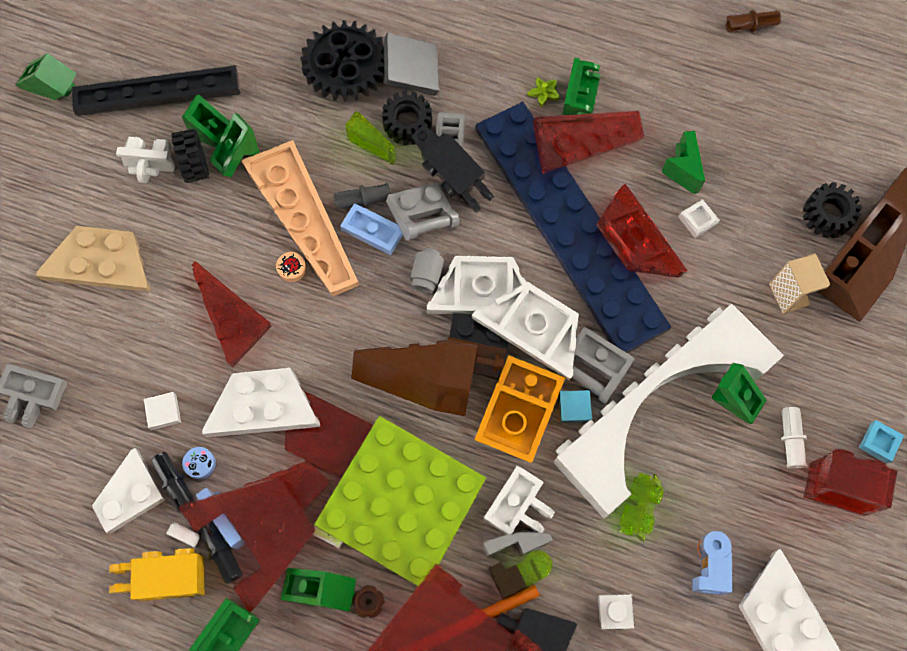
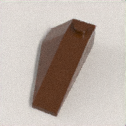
(426, 375)

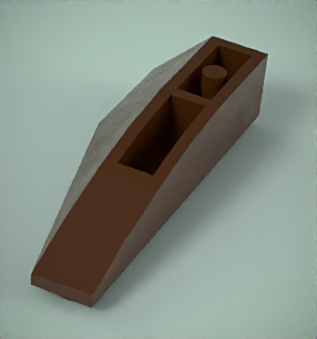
(870, 254)

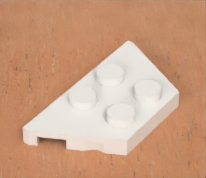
(475, 284)
(534, 325)
(260, 404)
(783, 612)

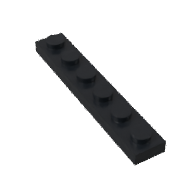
(155, 90)

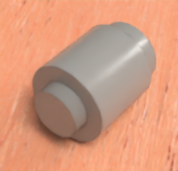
(426, 270)

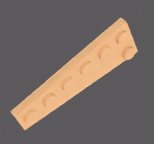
(292, 196)

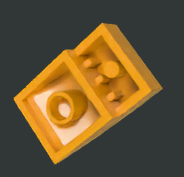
(519, 409)

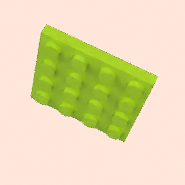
(400, 501)

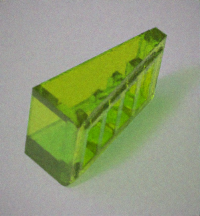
(367, 137)

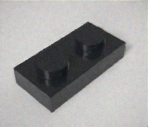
(468, 329)

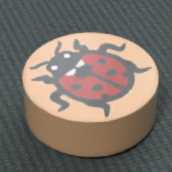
(291, 267)

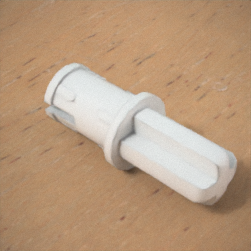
(793, 438)

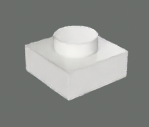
(615, 612)

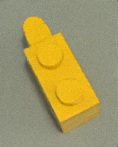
(162, 576)

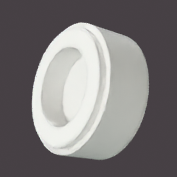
(183, 534)

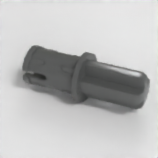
(361, 196)

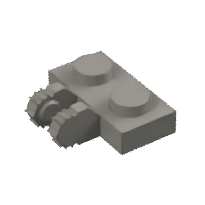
(30, 387)

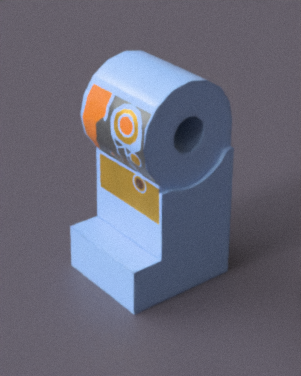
(715, 565)

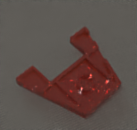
(268, 524)

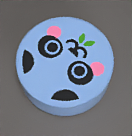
(199, 463)

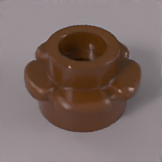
(374, 608)

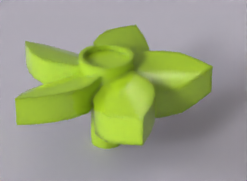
(544, 91)

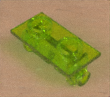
(640, 518)

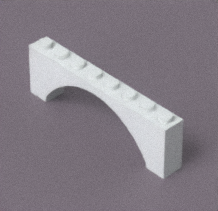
(597, 457)

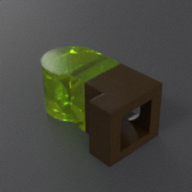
(530, 571)

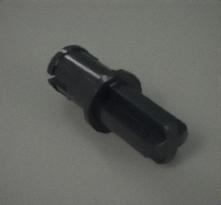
(172, 481)
(220, 553)

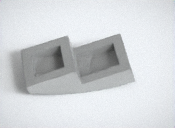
(525, 542)

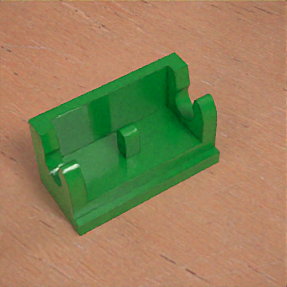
(581, 88)
(226, 629)

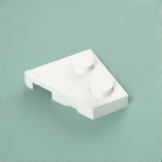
(127, 494)

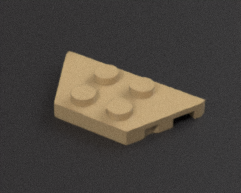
(97, 259)

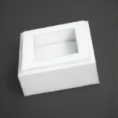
(698, 218)
(162, 411)

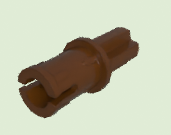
(752, 21)

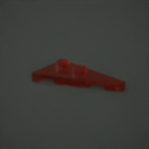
(234, 321)

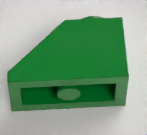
(47, 78)
(318, 589)

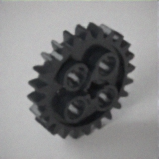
(343, 61)

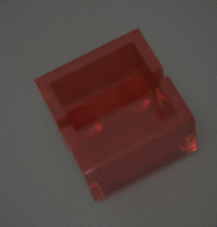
(851, 483)

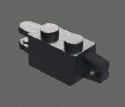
(452, 165)

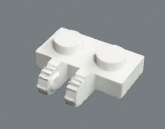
(514, 501)

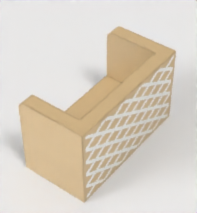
(796, 281)

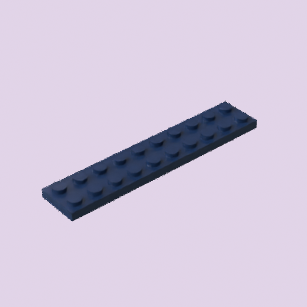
(570, 229)

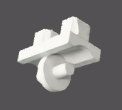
(144, 161)

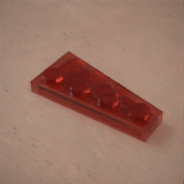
(581, 136)

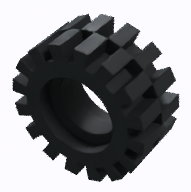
(405, 104)
(190, 155)
(837, 197)

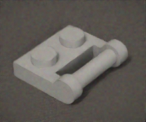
(420, 203)
(603, 359)

